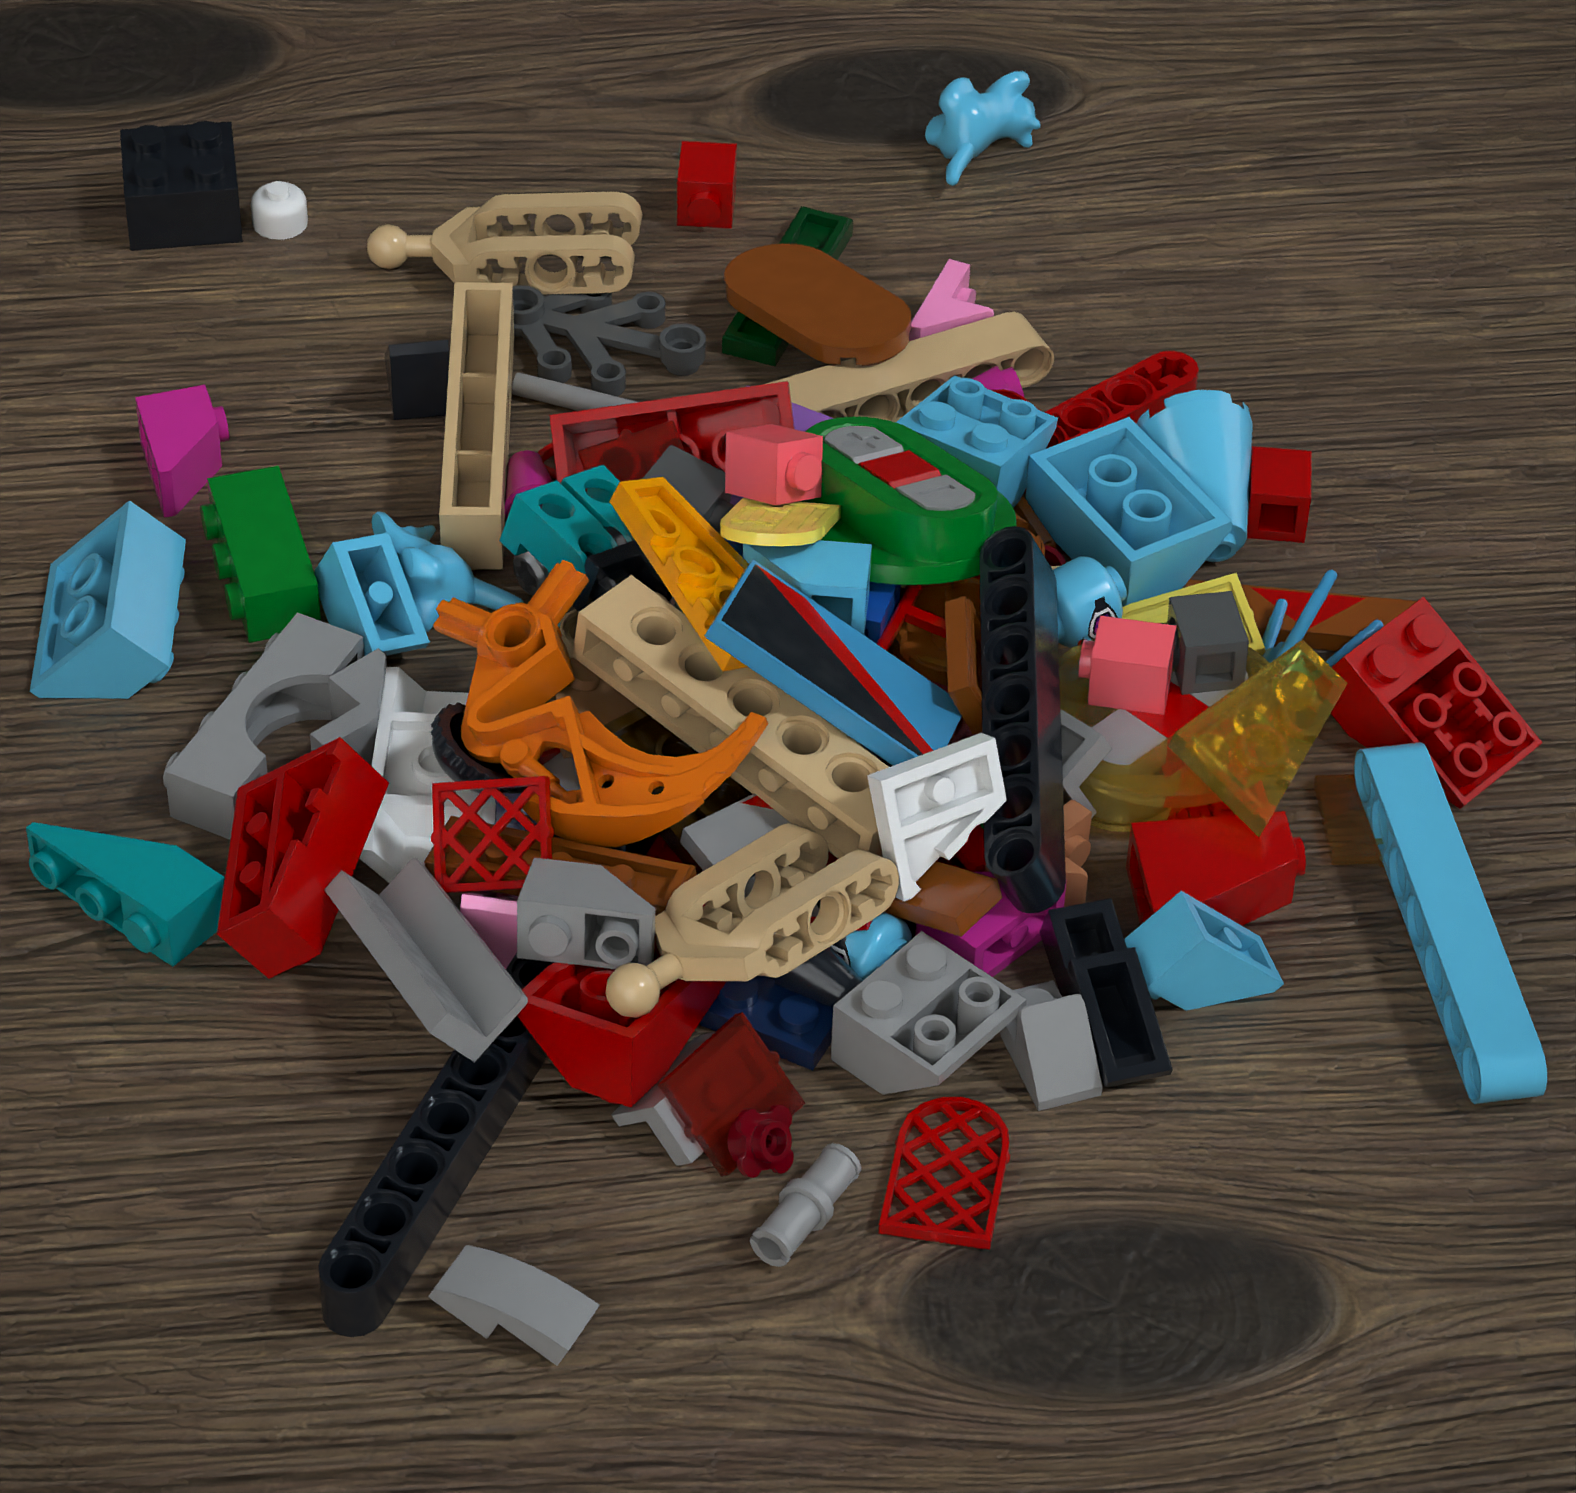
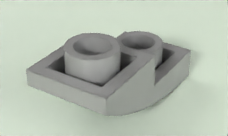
(529, 1303)

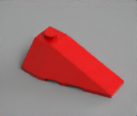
(596, 1045)

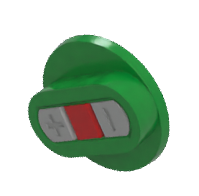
(907, 500)

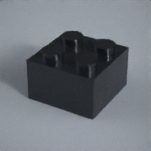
(180, 185)

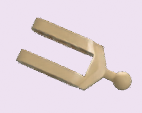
(474, 236)
(735, 935)

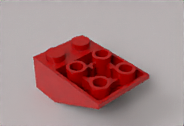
(1425, 687)

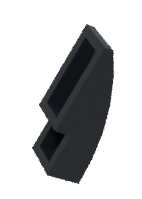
(1093, 961)

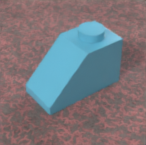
(369, 594)
(1201, 956)

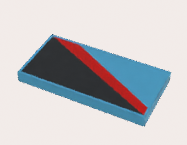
(832, 668)

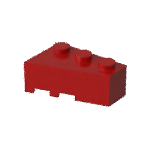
(287, 846)

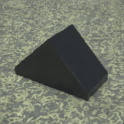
(418, 378)

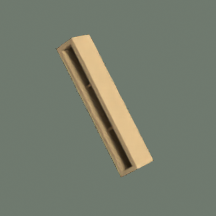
(477, 423)

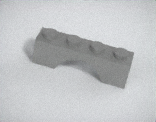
(278, 690)

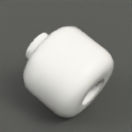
(279, 210)

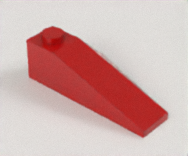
(698, 419)

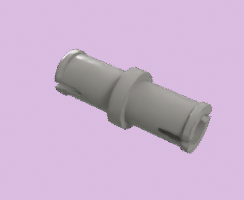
(805, 1205)

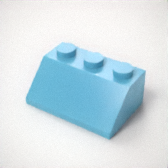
(1126, 507)
(110, 610)

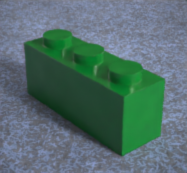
(259, 551)

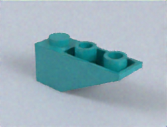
(138, 886)

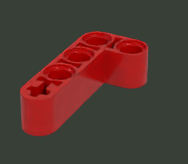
(1122, 395)

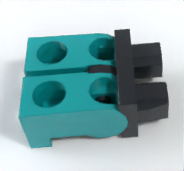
(579, 530)

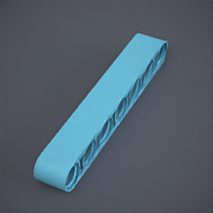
(1450, 925)

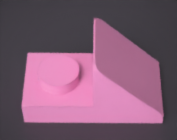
(948, 303)

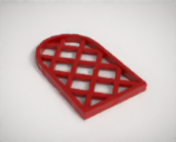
(942, 1232)

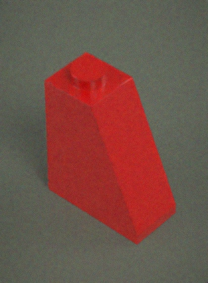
(1216, 864)

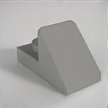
(1053, 1047)

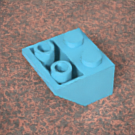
(984, 431)

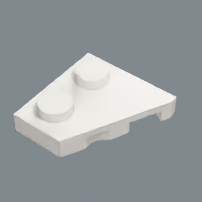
(934, 804)

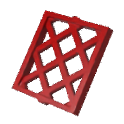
(442, 838)

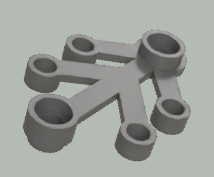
(678, 346)

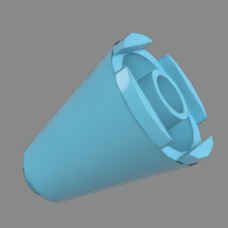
(1213, 447)

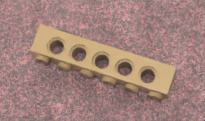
(799, 762)

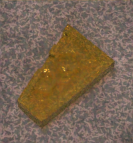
(1261, 732)

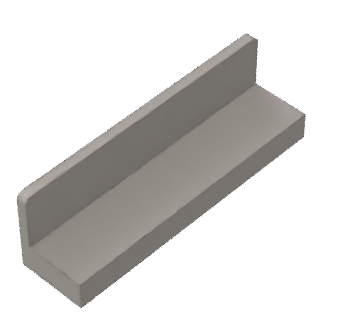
(432, 957)

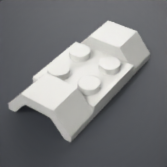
(408, 763)

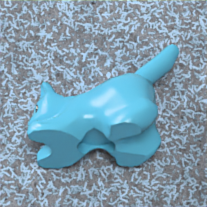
(978, 119)
(437, 571)

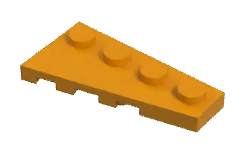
(684, 552)

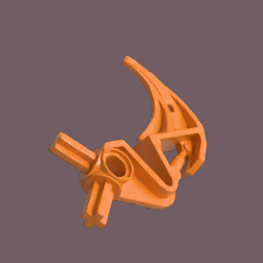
(509, 724)

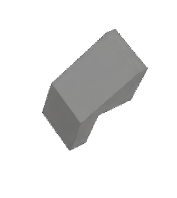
(355, 705)

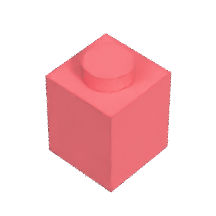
(773, 464)
(1129, 664)

